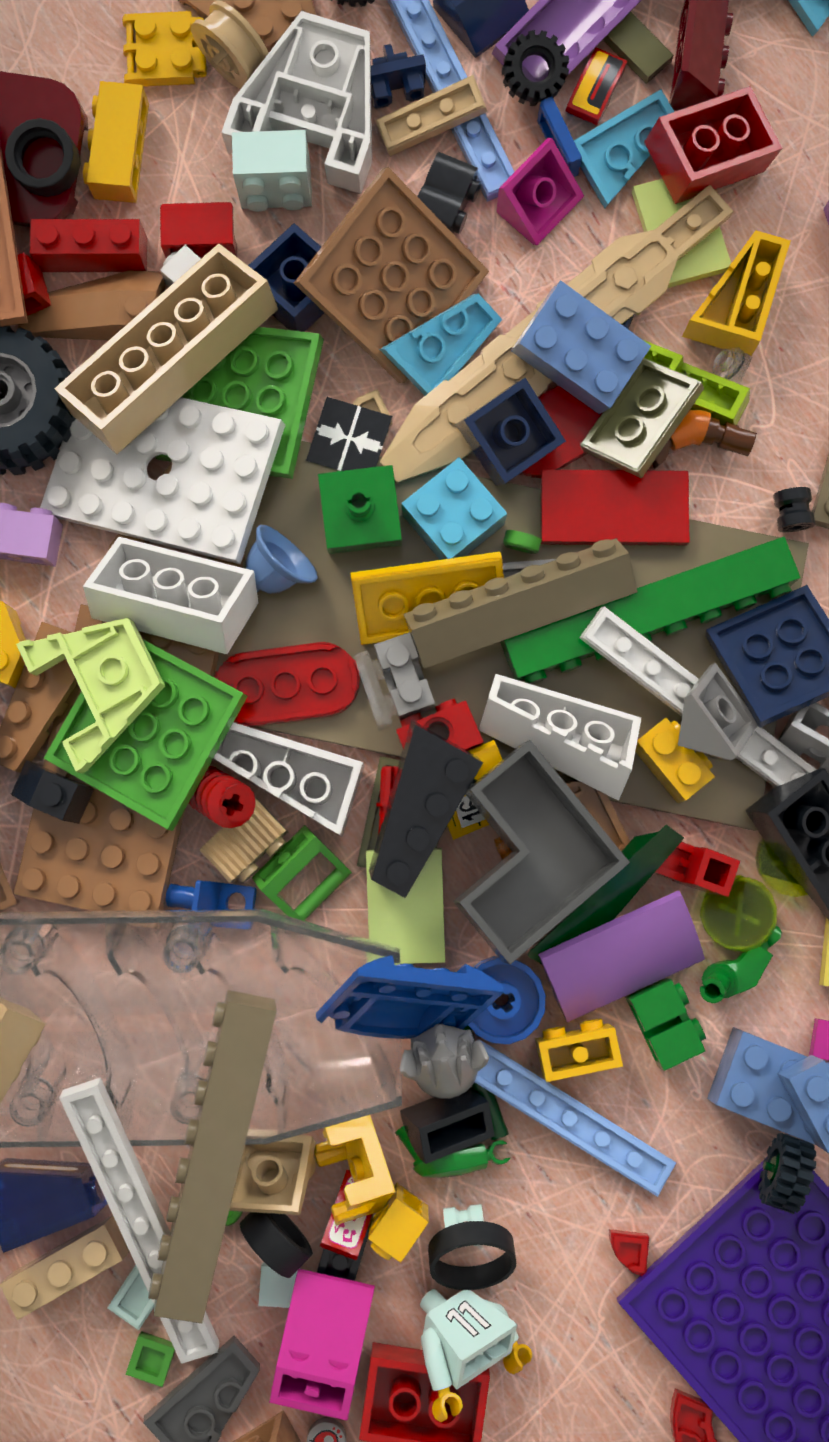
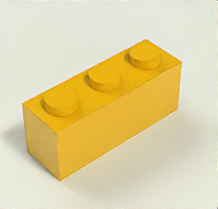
(116, 141)

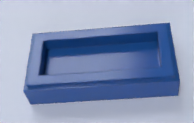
(554, 127)

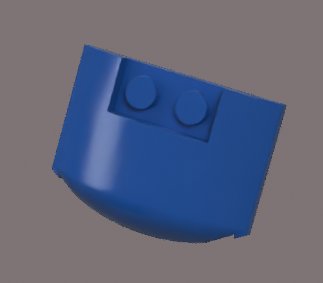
(408, 1000)

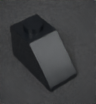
(52, 792)

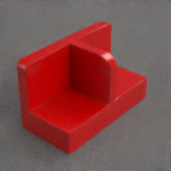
(197, 226)

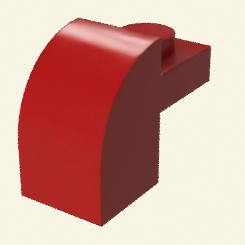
(700, 869)

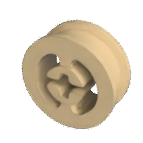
(229, 43)

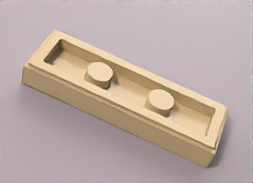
(431, 115)

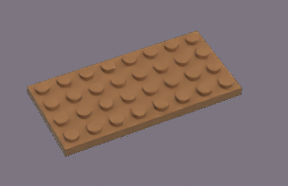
(114, 853)

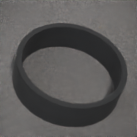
(471, 1234)

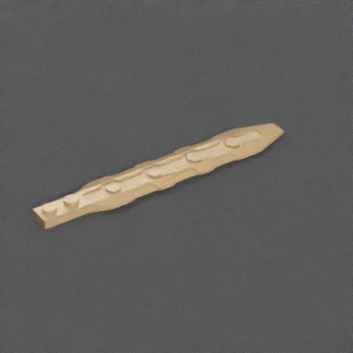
(619, 282)

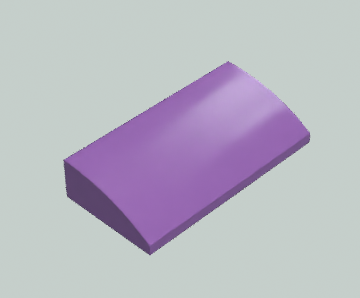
(575, 24)
(622, 956)

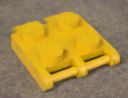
(162, 50)

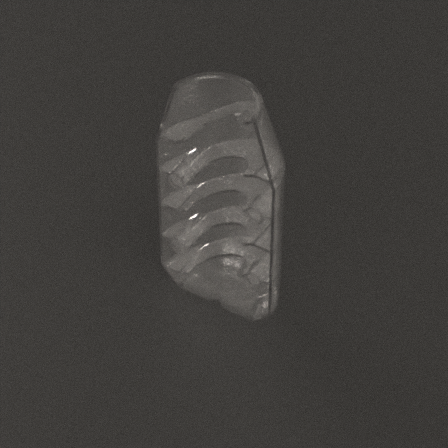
(138, 1003)

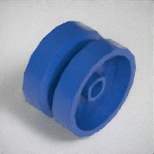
(524, 1006)

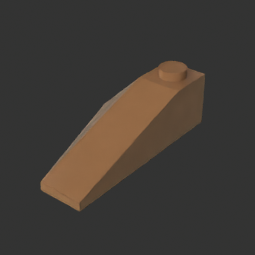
(96, 307)

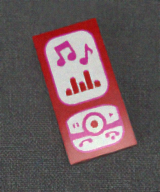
(346, 1237)

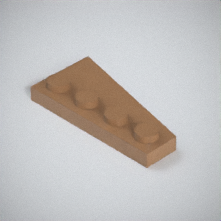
(34, 708)

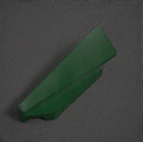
(645, 856)

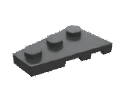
(206, 1398)

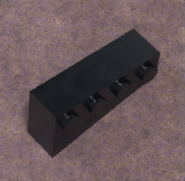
(424, 797)

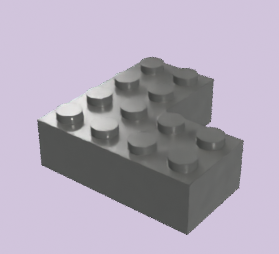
(555, 856)

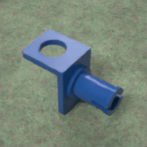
(208, 895)

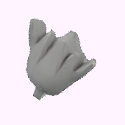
(444, 1061)

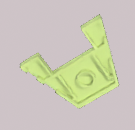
(112, 674)

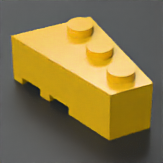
(742, 298)

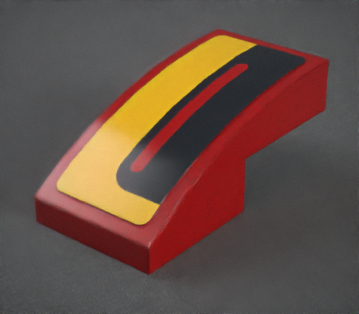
(596, 86)

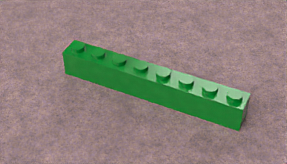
(659, 608)

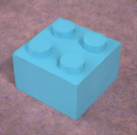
(453, 512)

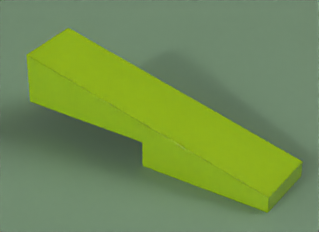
(720, 396)

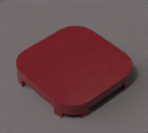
(28, 99)

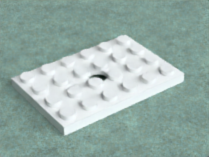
(199, 507)

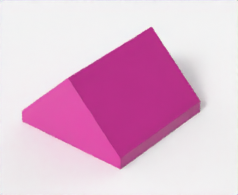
(539, 193)

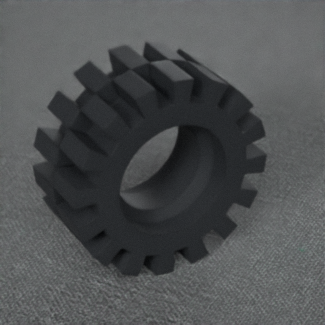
(548, 50)

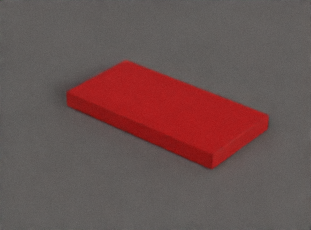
(614, 504)

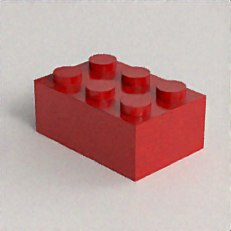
(712, 144)
(402, 1399)

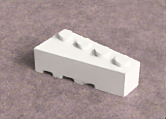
(571, 733)
(296, 773)

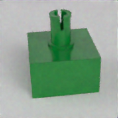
(360, 509)

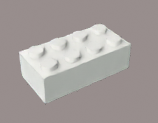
(172, 594)

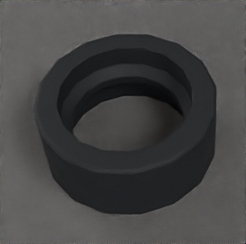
(28, 133)
(276, 1241)

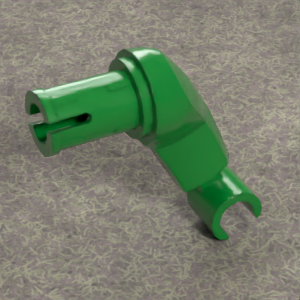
(738, 975)
(456, 1164)

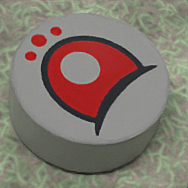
(326, 1430)

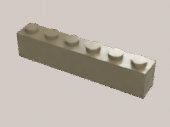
(521, 602)

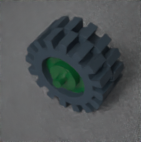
(787, 1173)

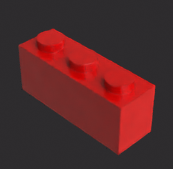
(88, 245)

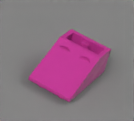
(322, 1344)

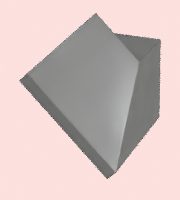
(715, 717)

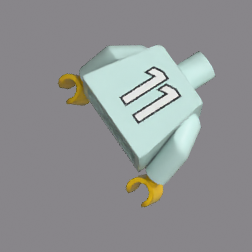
(463, 1341)

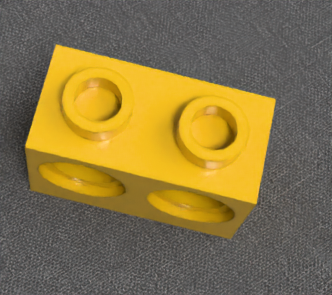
(398, 1224)

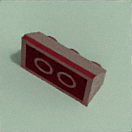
(700, 52)

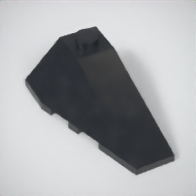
(796, 828)

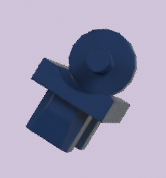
(394, 73)

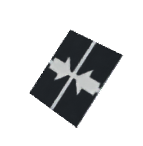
(348, 436)

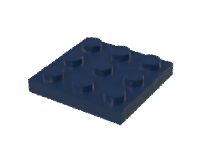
(776, 654)

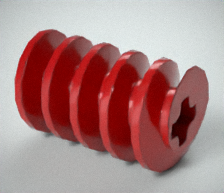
(223, 799)

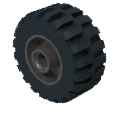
(30, 409)

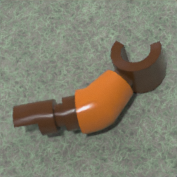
(701, 428)

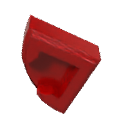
(630, 1249)

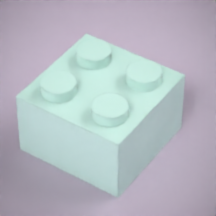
(272, 169)

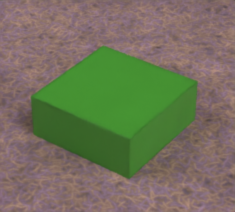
(151, 1359)

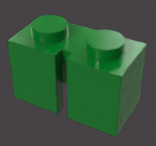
(665, 1023)

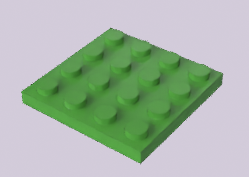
(269, 377)
(166, 747)

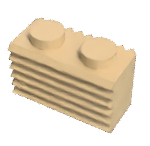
(239, 848)

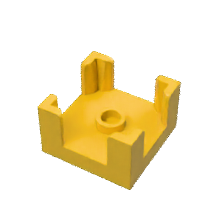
(360, 1146)

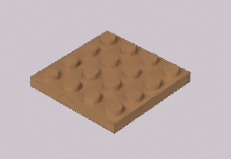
(389, 268)

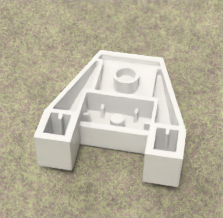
(314, 83)

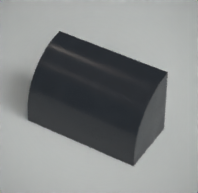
(447, 1125)

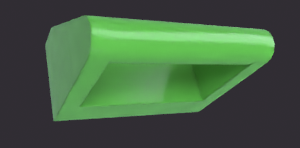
(289, 863)

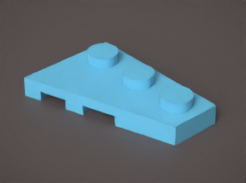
(443, 343)

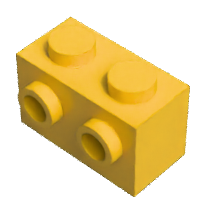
(676, 767)
(578, 1051)

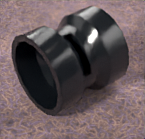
(794, 509)

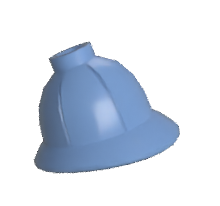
(277, 562)

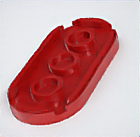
(573, 421)
(291, 683)

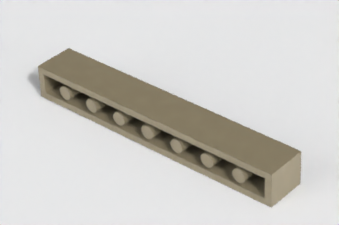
(213, 1157)

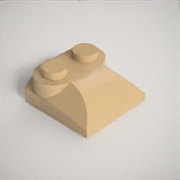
(274, 1176)

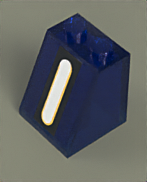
(44, 1198)

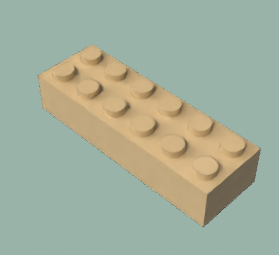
(167, 348)

